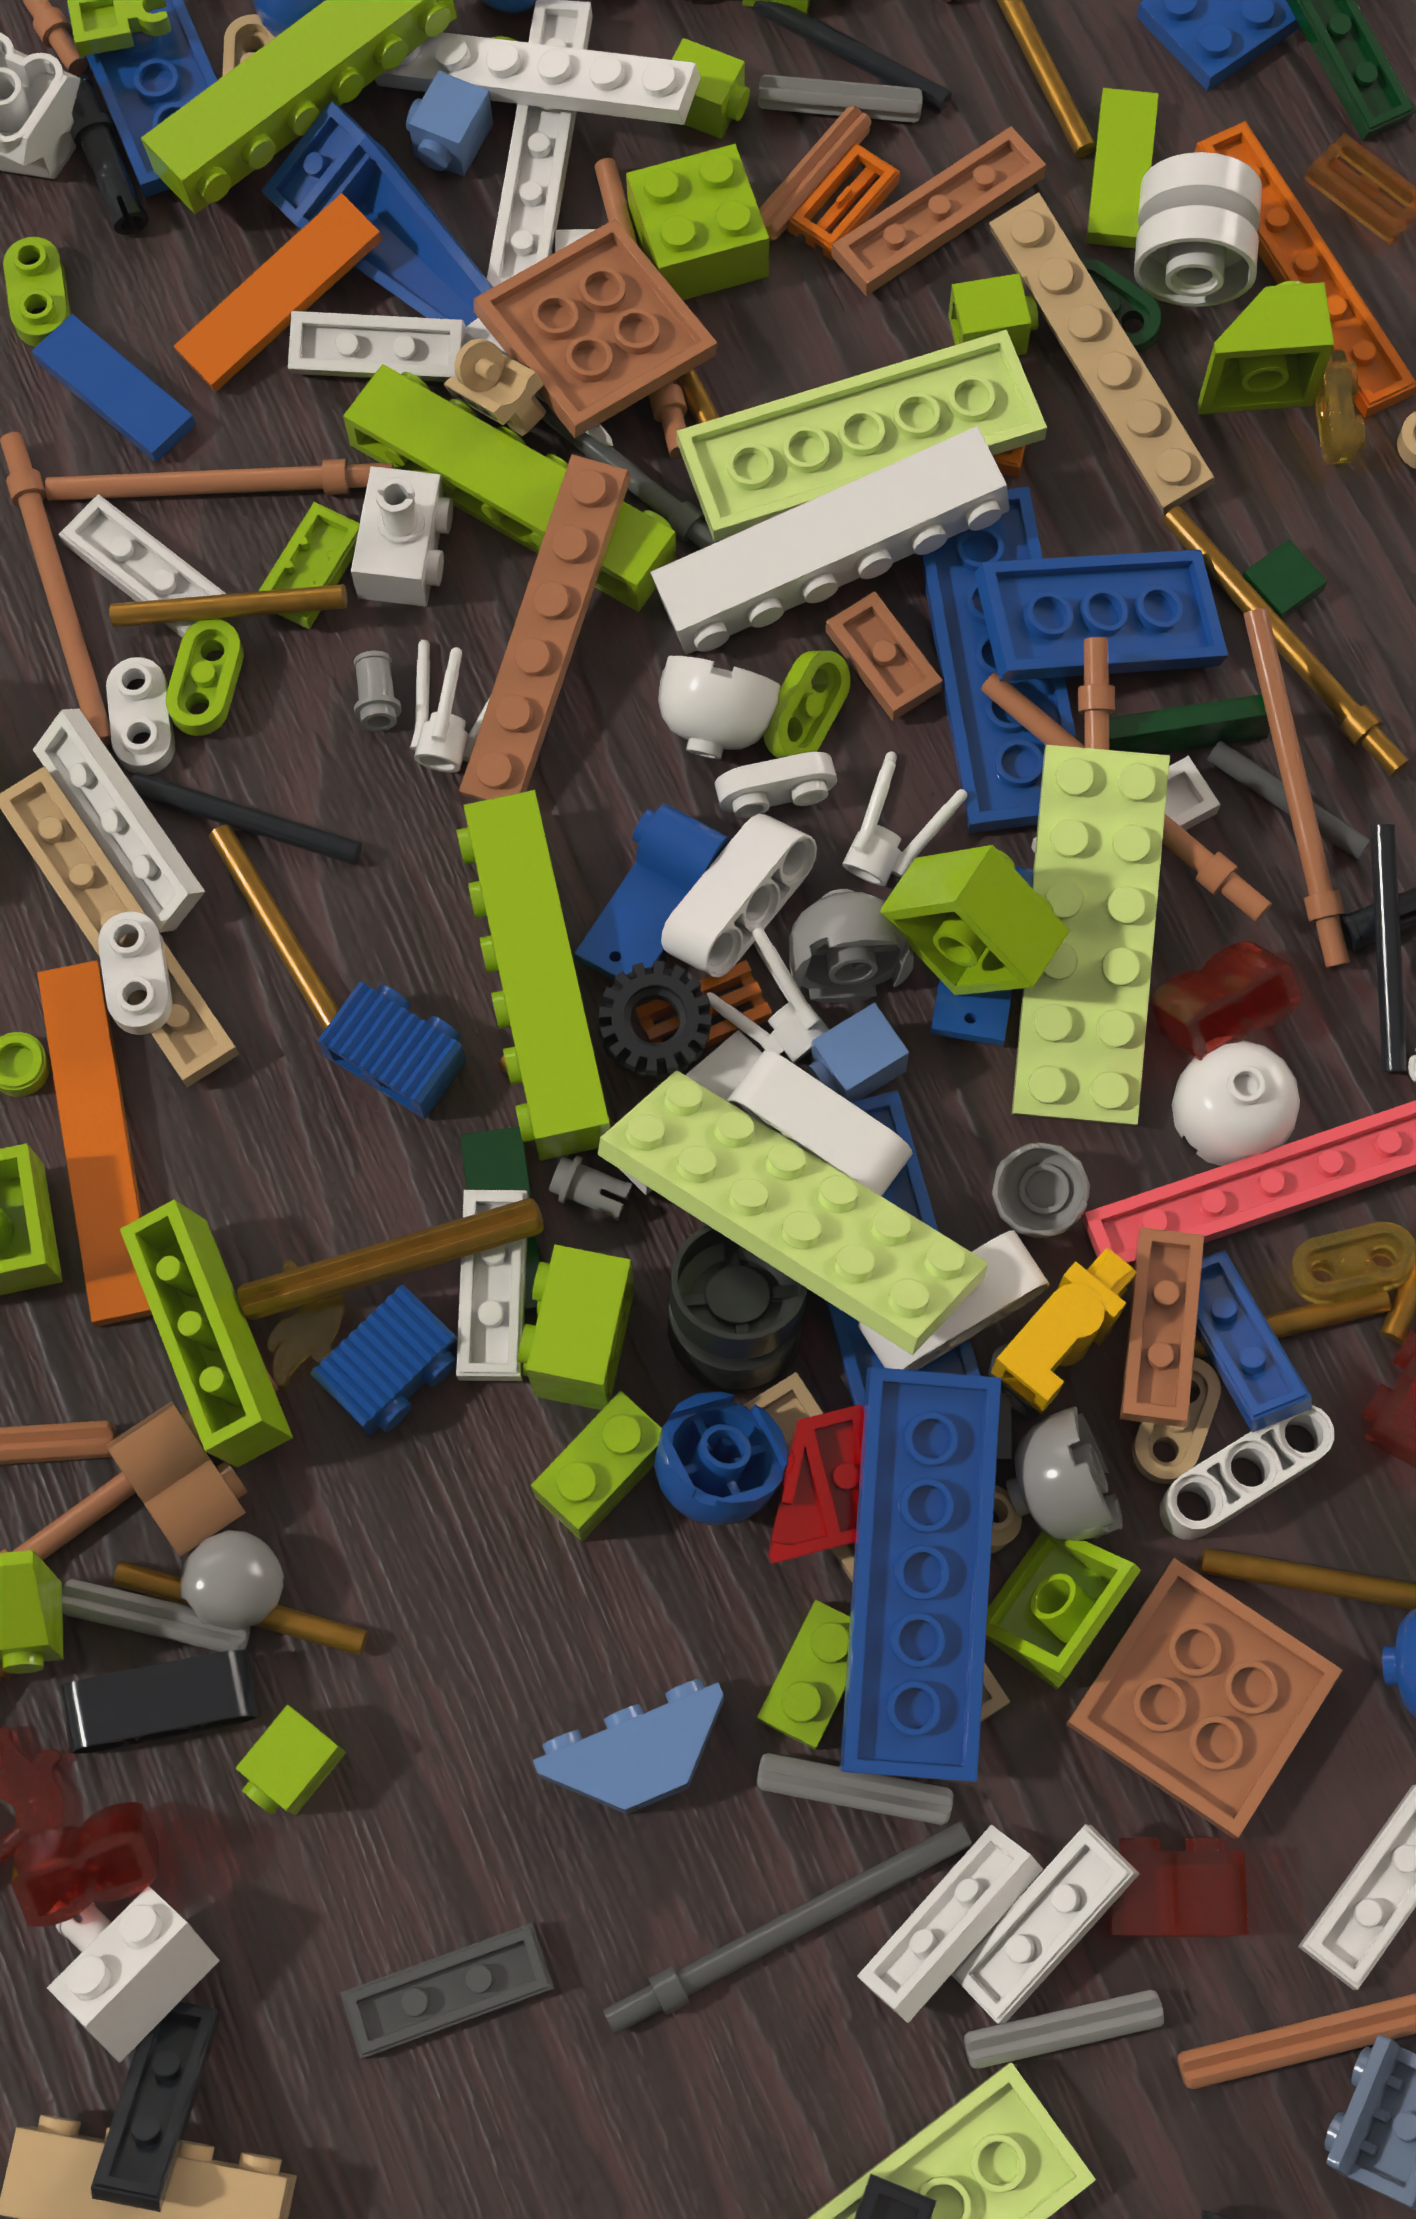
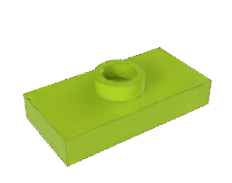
(314, 556)

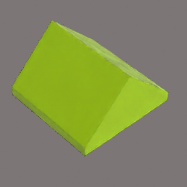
(1057, 1604)

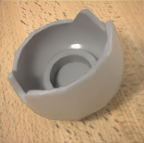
(1040, 1190)
(232, 1580)

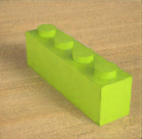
(205, 1334)

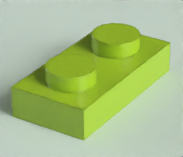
(810, 1678)

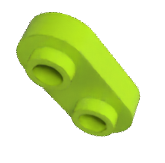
(35, 287)
(202, 680)
(808, 711)

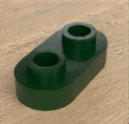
(1127, 303)

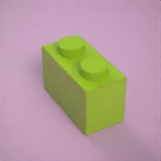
(599, 1466)

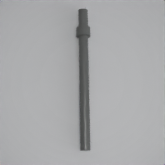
(683, 517)
(670, 1988)

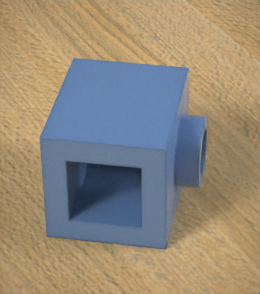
(449, 123)
(858, 1055)

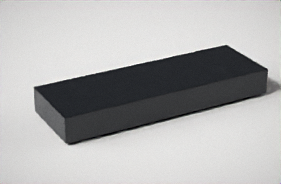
(155, 2109)

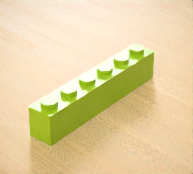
(284, 90)
(496, 476)
(537, 976)

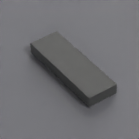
(447, 1990)

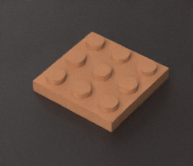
(595, 327)
(1204, 1698)

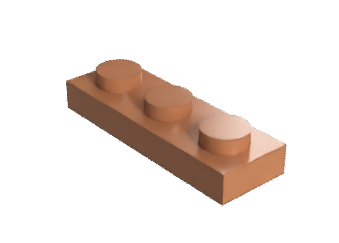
(1162, 1327)

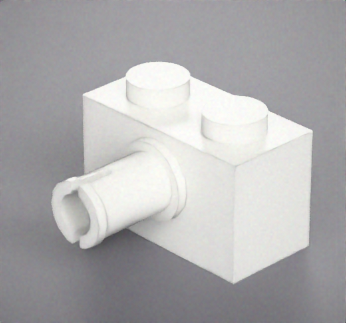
(400, 536)
(129, 1970)

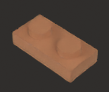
(883, 656)

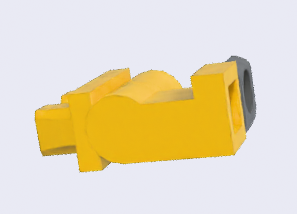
(1061, 1333)

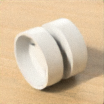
(1198, 229)

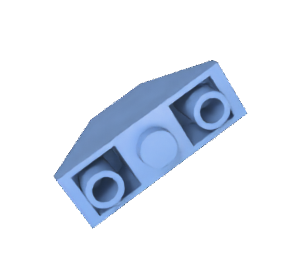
(639, 1753)

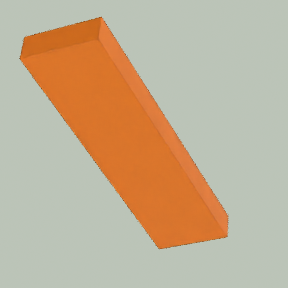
(283, 284)

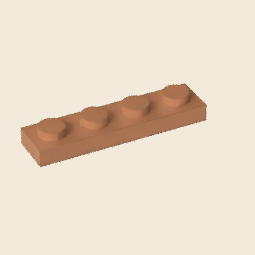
(938, 211)

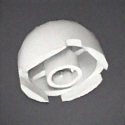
(715, 705)
(1236, 1102)

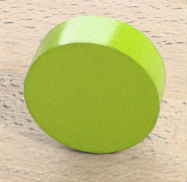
(22, 1064)

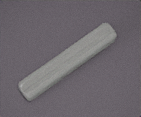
(833, 97)
(147, 1616)
(855, 1790)
(1063, 2029)

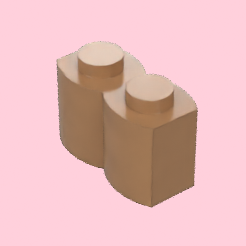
(177, 1478)

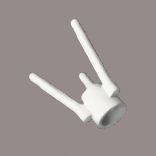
(442, 740)
(875, 848)
(793, 1024)

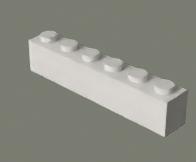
(832, 541)

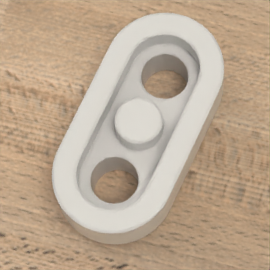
(140, 712)
(789, 779)
(135, 969)

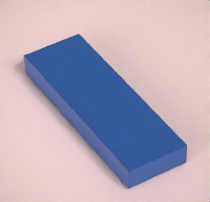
(114, 388)
(1246, 1348)

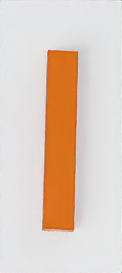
(1297, 252)
(94, 1137)

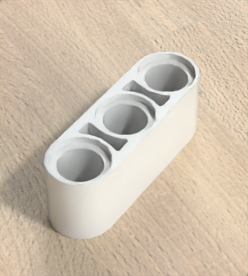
(738, 895)
(821, 1121)
(1008, 1285)
(1228, 1497)

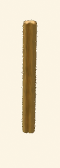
(390, 1259)

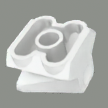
(35, 112)

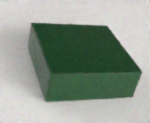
(1285, 579)

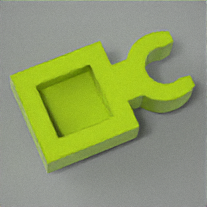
(109, 24)

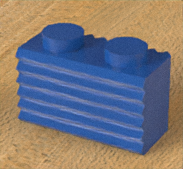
(394, 1048)
(387, 1362)

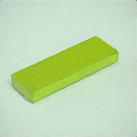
(1120, 164)

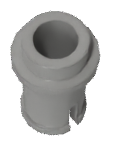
(376, 704)
(585, 1186)

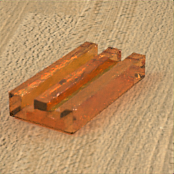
(1361, 193)

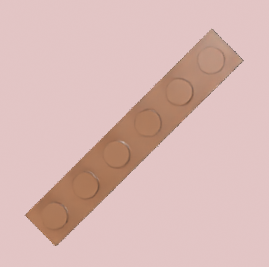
(546, 630)

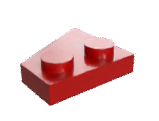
(819, 1485)

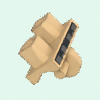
(496, 386)

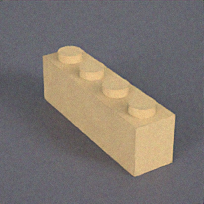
(55, 2167)

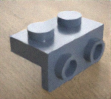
(1378, 2132)

